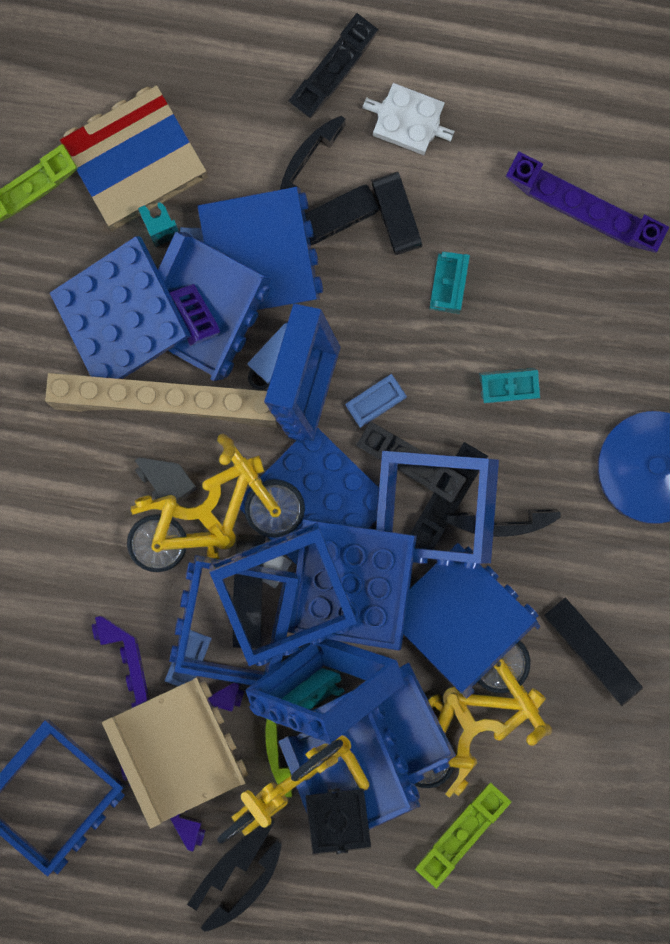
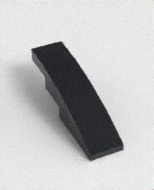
(593, 651)
(239, 855)

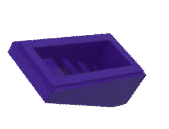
(206, 319)

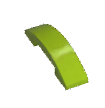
(36, 182)
(279, 773)
(462, 835)

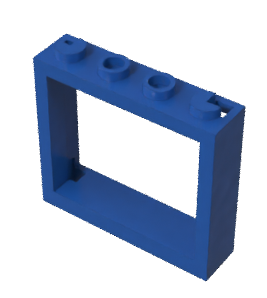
(302, 373)
(485, 503)
(267, 552)
(183, 625)
(381, 678)
(94, 820)

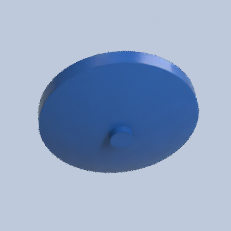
(637, 467)

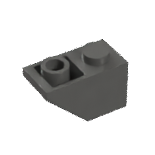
(165, 477)

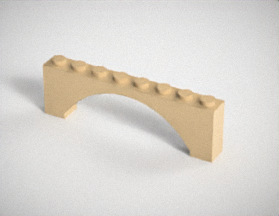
(100, 393)

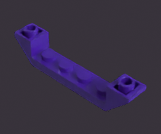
(585, 207)
(110, 633)
(189, 828)

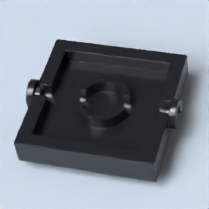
(338, 821)

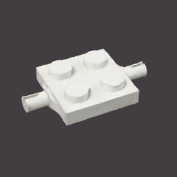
(408, 119)

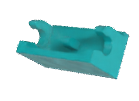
(161, 227)
(449, 282)
(509, 385)
(315, 689)

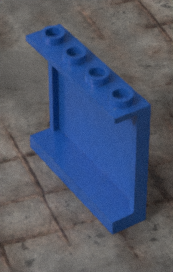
(269, 236)
(229, 291)
(465, 621)
(415, 727)
(375, 749)

